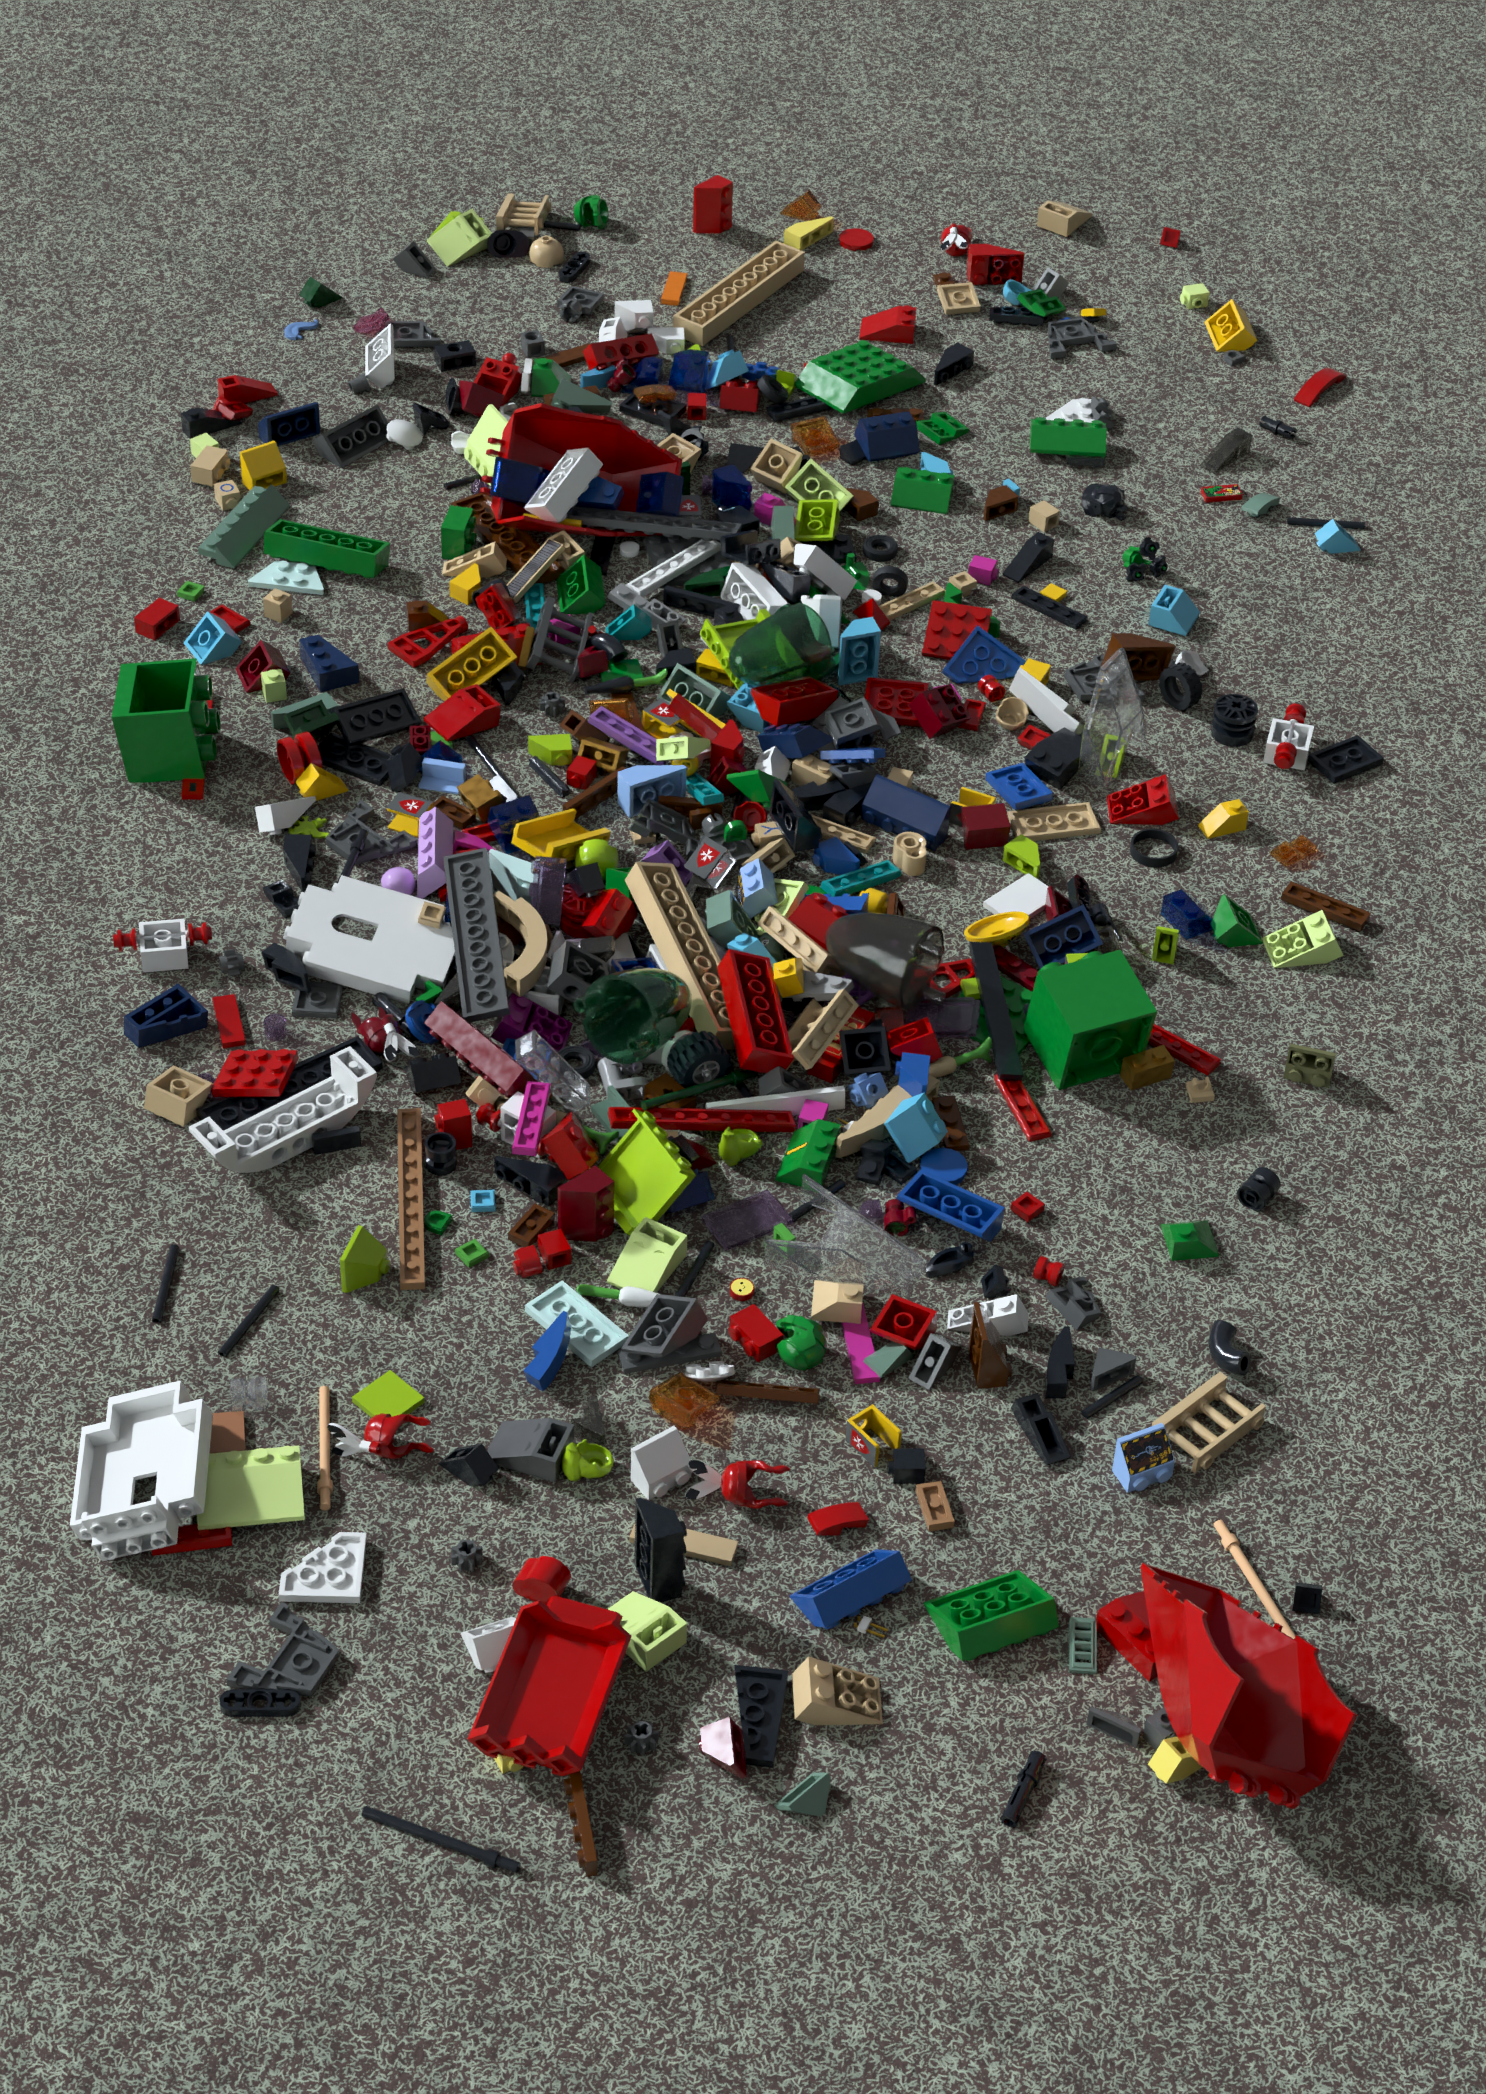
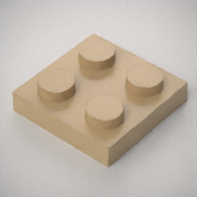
(958, 298)

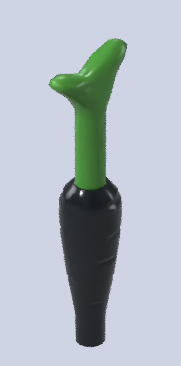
(625, 684)

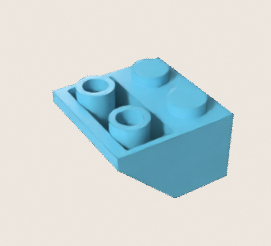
(1173, 611)
(745, 709)

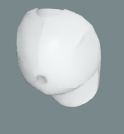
(1192, 658)

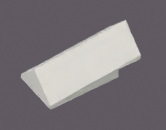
(1044, 703)

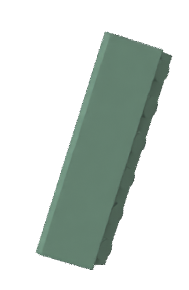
(244, 526)

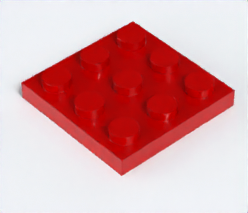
(950, 627)
(894, 698)
(255, 1073)

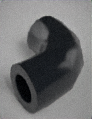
(614, 648)
(1223, 1350)

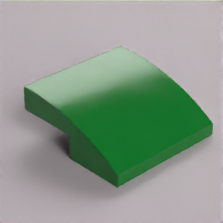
(1040, 303)
(942, 428)
(626, 667)

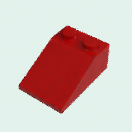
(890, 325)
(571, 1146)

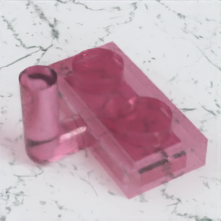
(372, 322)

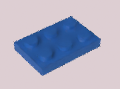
(1019, 786)

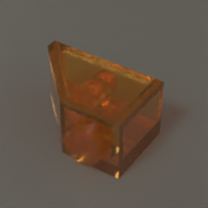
(802, 207)

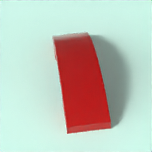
(1317, 384)

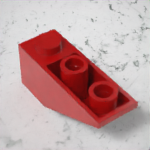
(244, 389)

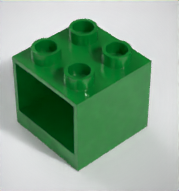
(165, 720)
(1088, 1017)

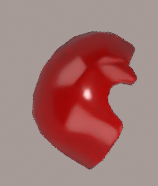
(751, 814)

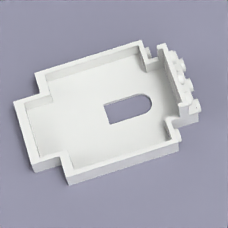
(392, 963)
(142, 1437)

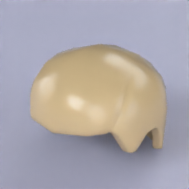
(1012, 713)

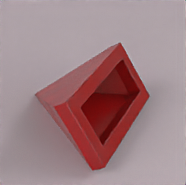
(871, 609)

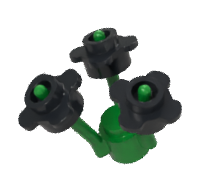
(1133, 558)

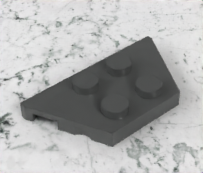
(412, 334)

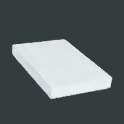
(1023, 895)

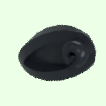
(950, 1260)

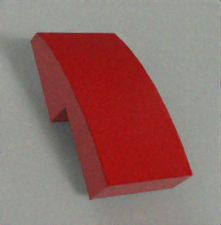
(834, 1518)

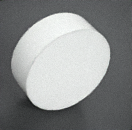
(629, 549)
(868, 594)

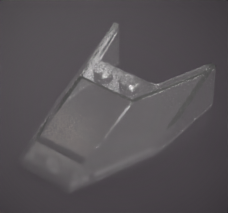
(1111, 721)
(849, 1251)

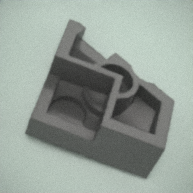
(1081, 1305)

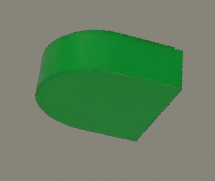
(735, 831)
(437, 1221)

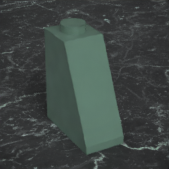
(782, 522)

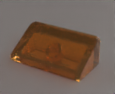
(620, 707)

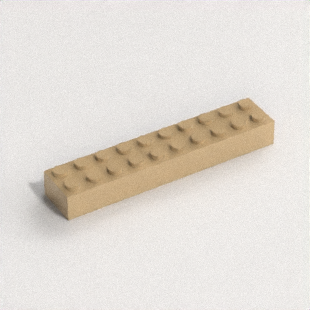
(739, 292)
(682, 943)

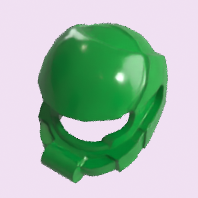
(591, 208)
(804, 1342)

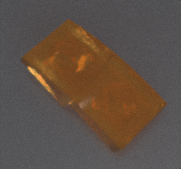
(650, 393)
(1293, 852)

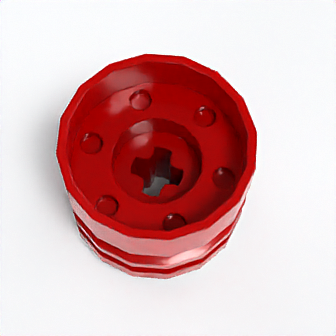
(575, 912)

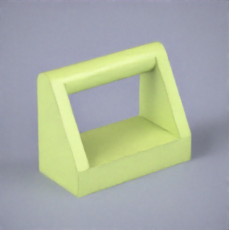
(680, 748)

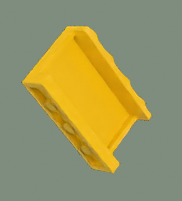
(554, 835)

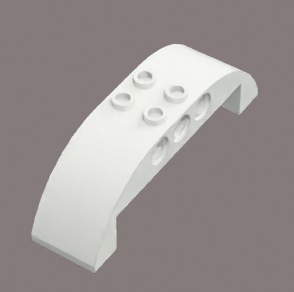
(289, 1125)

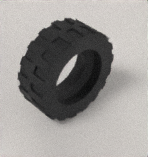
(1191, 684)

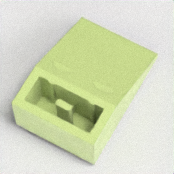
(460, 238)
(1303, 943)
(649, 1256)
(653, 1628)

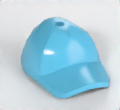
(1012, 290)

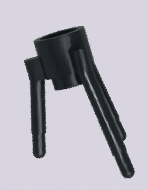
(1101, 917)

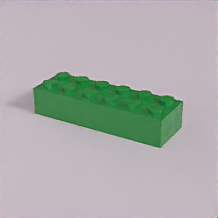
(326, 548)

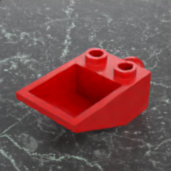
(501, 376)

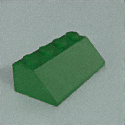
(1068, 437)

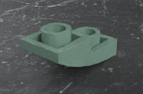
(1259, 504)

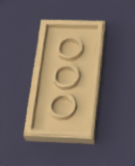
(1054, 821)

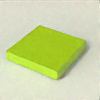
(388, 1396)

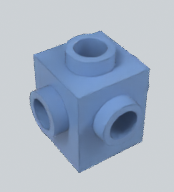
(867, 1089)

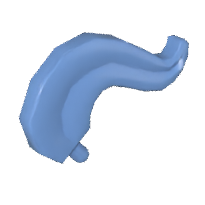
(292, 330)

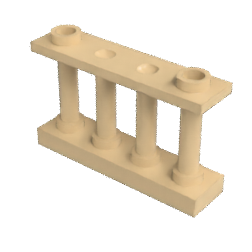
(523, 213)
(798, 942)
(818, 1027)
(1199, 1402)

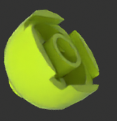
(597, 851)

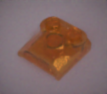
(814, 436)
(681, 1400)

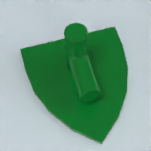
(858, 571)

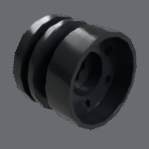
(1234, 720)

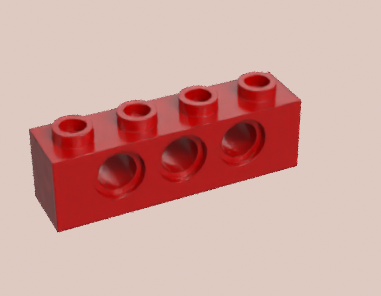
(608, 353)

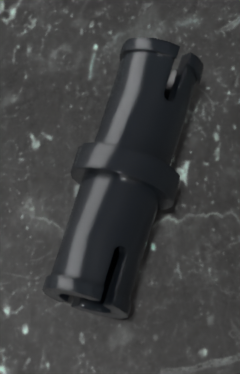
(1278, 427)

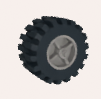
(698, 1059)

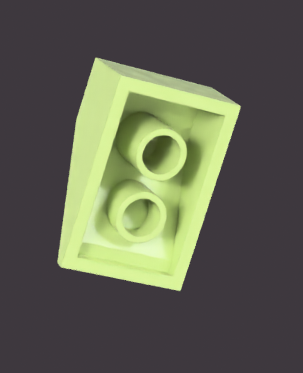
(816, 484)

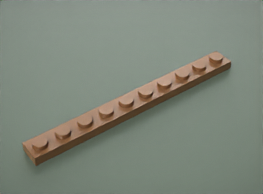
(410, 1199)

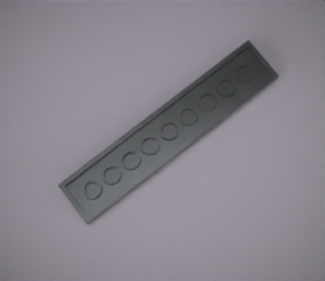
(652, 523)
(476, 935)

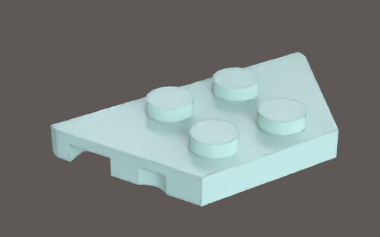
(288, 577)

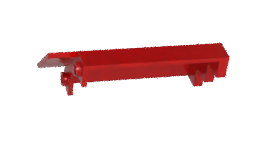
(551, 1685)

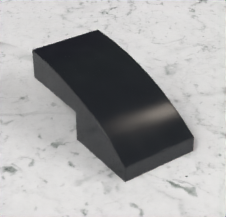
(282, 897)

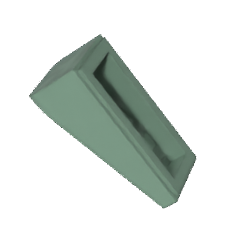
(1082, 1630)

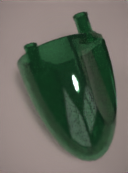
(783, 648)
(634, 1012)

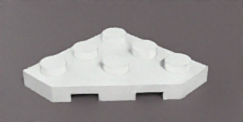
(1073, 410)
(328, 1572)

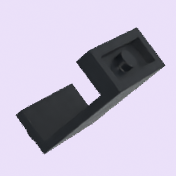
(747, 550)

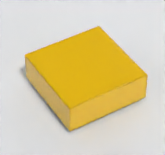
(1093, 312)
(1054, 592)

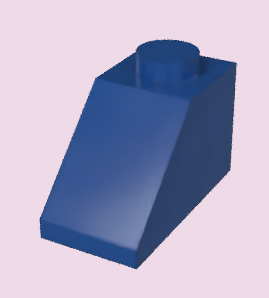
(835, 857)
(913, 1073)

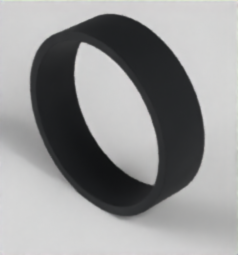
(1151, 861)

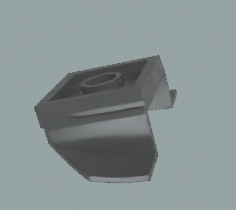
(855, 721)

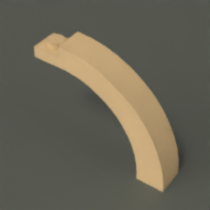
(531, 964)

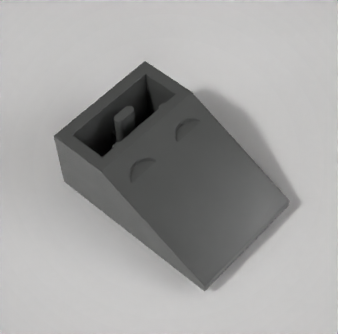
(532, 1446)

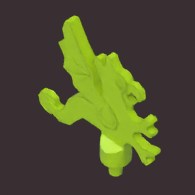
(309, 828)

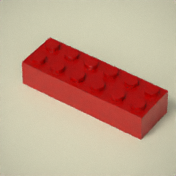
(754, 1012)

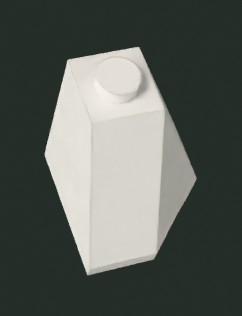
(830, 610)

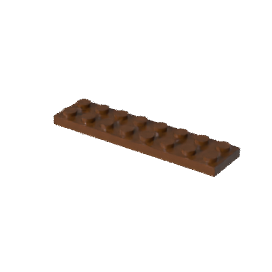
(514, 543)

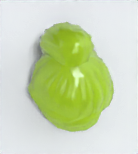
(738, 1145)
(586, 1461)

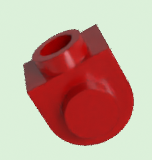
(527, 1262)

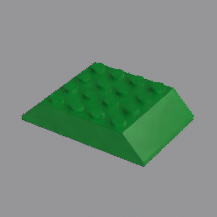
(856, 376)

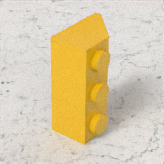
(1230, 328)

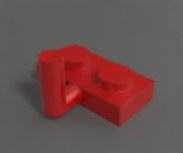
(233, 409)

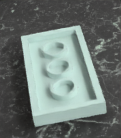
(592, 1333)

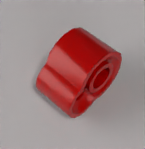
(542, 1579)

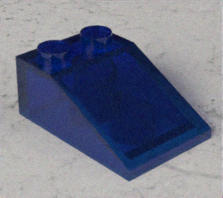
(516, 481)

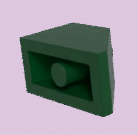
(318, 294)

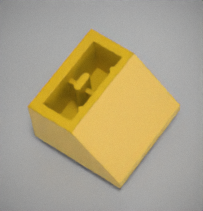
(263, 466)

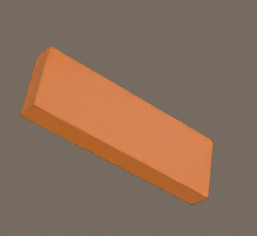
(674, 288)

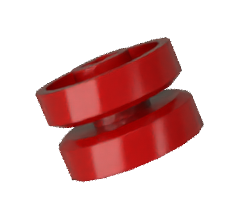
(297, 755)

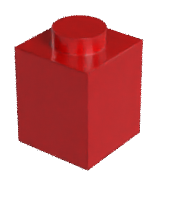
(696, 406)
(581, 772)
(554, 1249)

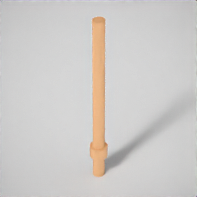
(324, 1484)
(1232, 1544)

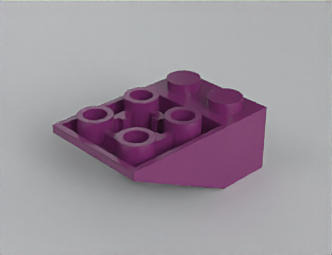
(530, 1016)

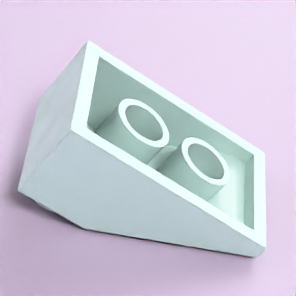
(510, 875)

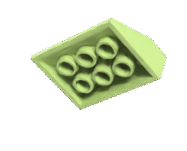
(490, 425)
(253, 1488)

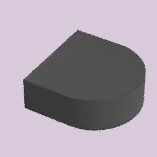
(1233, 357)

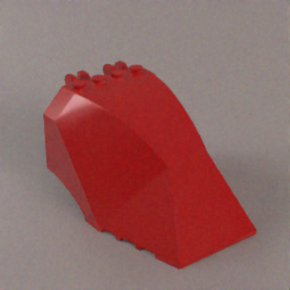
(544, 434)
(1242, 1691)

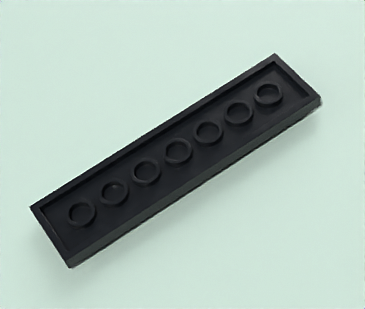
(233, 1110)

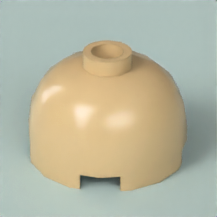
(546, 252)

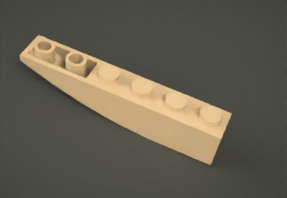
(872, 1123)

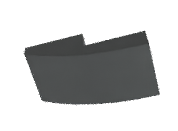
(1102, 411)

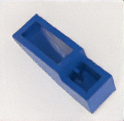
(549, 1353)

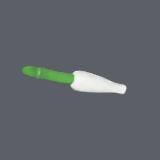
(627, 1295)

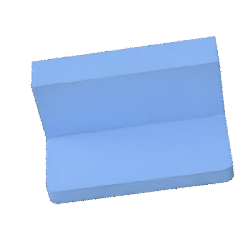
(442, 775)

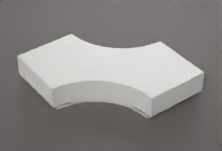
(527, 377)

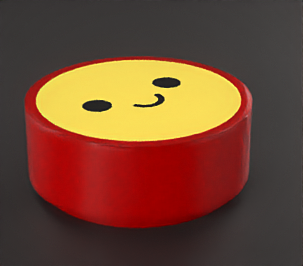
(741, 1289)

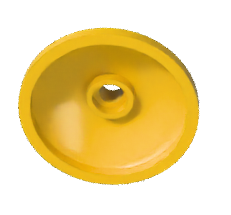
(998, 928)

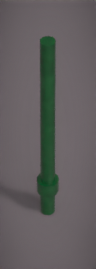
(733, 1078)

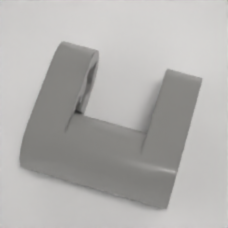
(612, 1075)

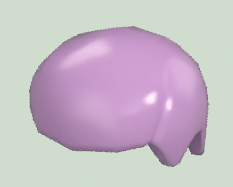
(399, 880)

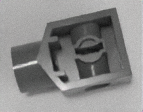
(574, 971)

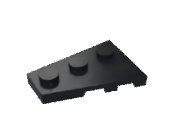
(1014, 316)

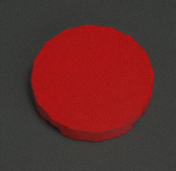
(856, 239)

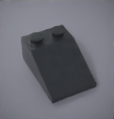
(1055, 758)

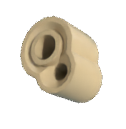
(910, 853)

